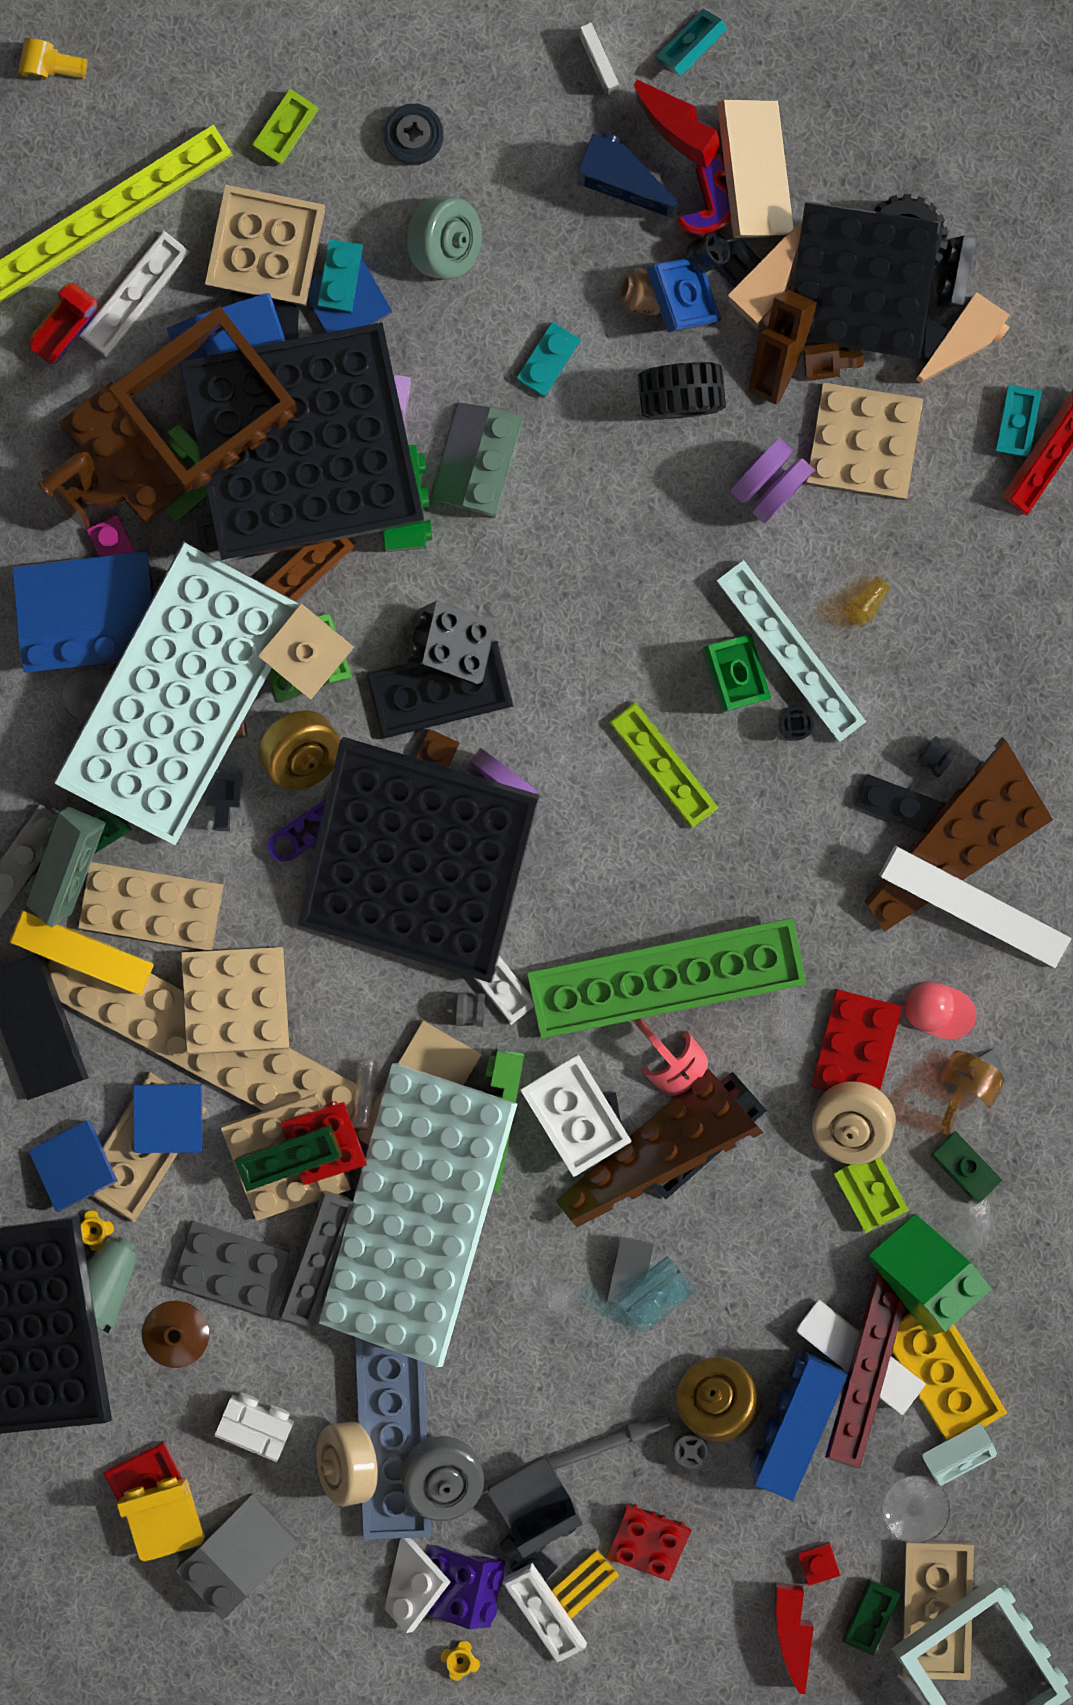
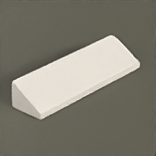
(838, 1340)

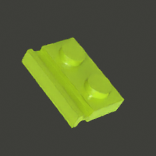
(871, 1193)

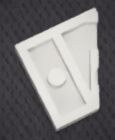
(413, 1586)

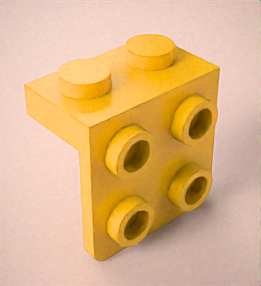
(162, 1518)

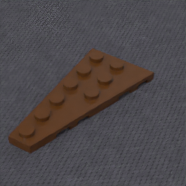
(662, 1149)

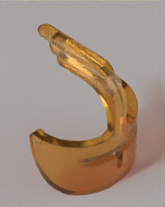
(984, 1072)

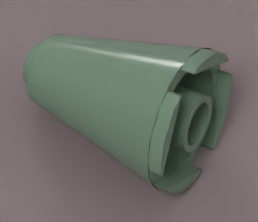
(109, 1278)

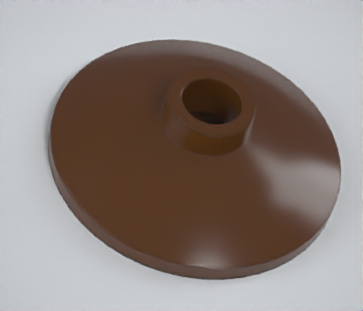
(179, 1317)

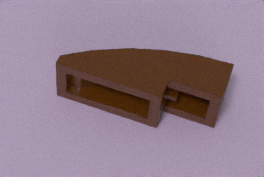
(781, 345)

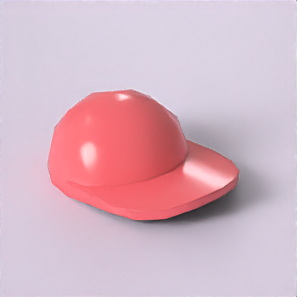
(940, 1010)

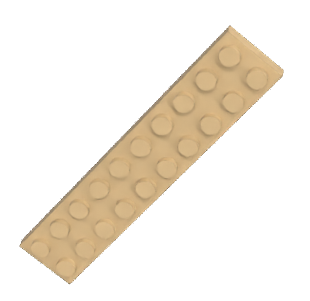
(158, 1024)

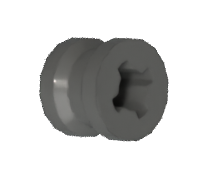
(470, 1009)
(694, 1454)

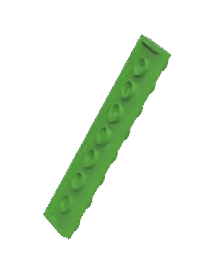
(667, 978)

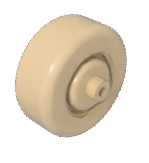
(853, 1122)
(346, 1463)

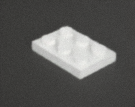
(575, 1115)

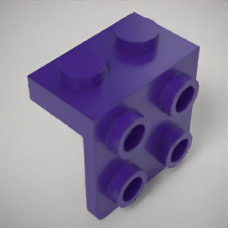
(472, 1588)

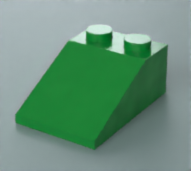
(928, 1275)

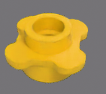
(103, 1228)
(458, 1670)

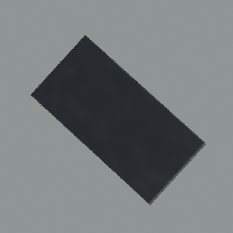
(432, 698)
(37, 1028)

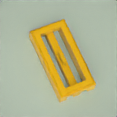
(604, 1565)

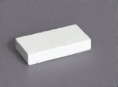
(598, 59)

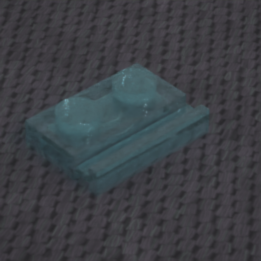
(655, 1294)

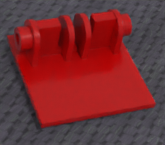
(342, 1126)
(649, 1542)

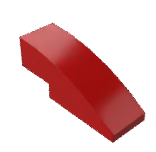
(678, 124)
(793, 1632)

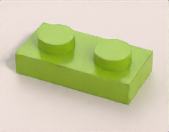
(285, 127)

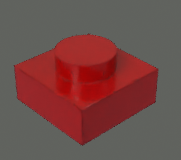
(819, 1564)

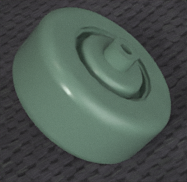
(444, 237)

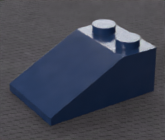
(618, 173)

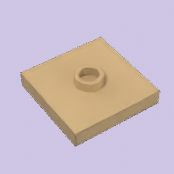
(306, 651)

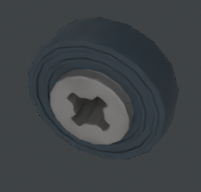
(412, 146)

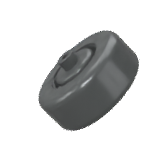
(442, 1478)

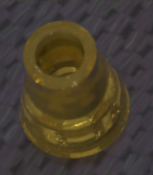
(865, 603)

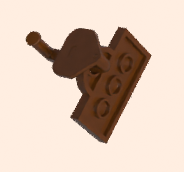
(109, 465)

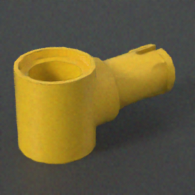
(42, 60)

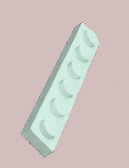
(791, 651)

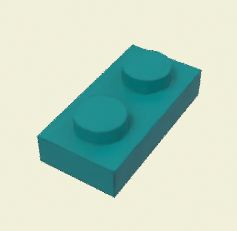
(692, 42)
(340, 276)
(548, 359)
(1018, 421)

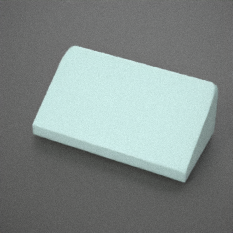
(959, 1454)

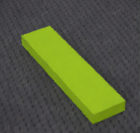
(663, 765)

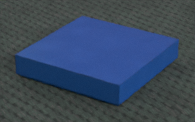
(683, 295)
(367, 307)
(168, 1118)
(73, 1166)

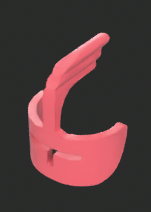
(691, 1056)

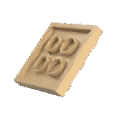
(265, 245)
(865, 440)
(235, 1001)
(264, 1130)

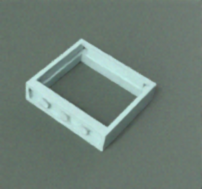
(958, 1615)

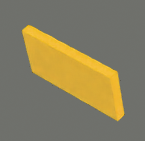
(955, 1386)

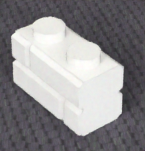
(254, 1426)

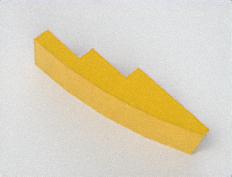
(81, 953)

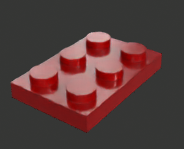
(856, 1041)

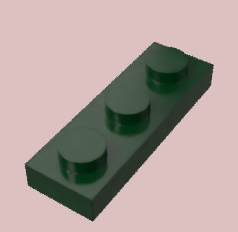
(288, 1157)

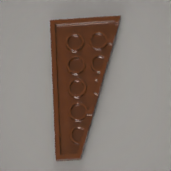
(970, 831)

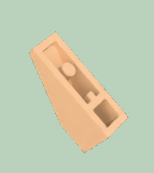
(770, 278)
(972, 332)

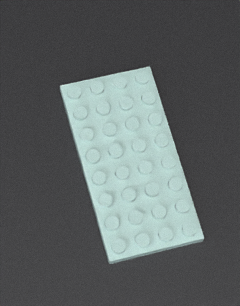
(176, 694)
(417, 1214)

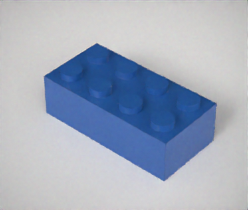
(798, 1424)

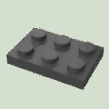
(230, 1268)

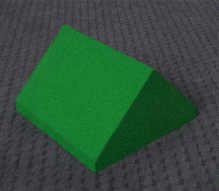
(736, 673)

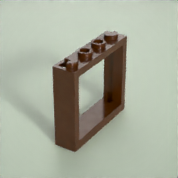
(170, 356)

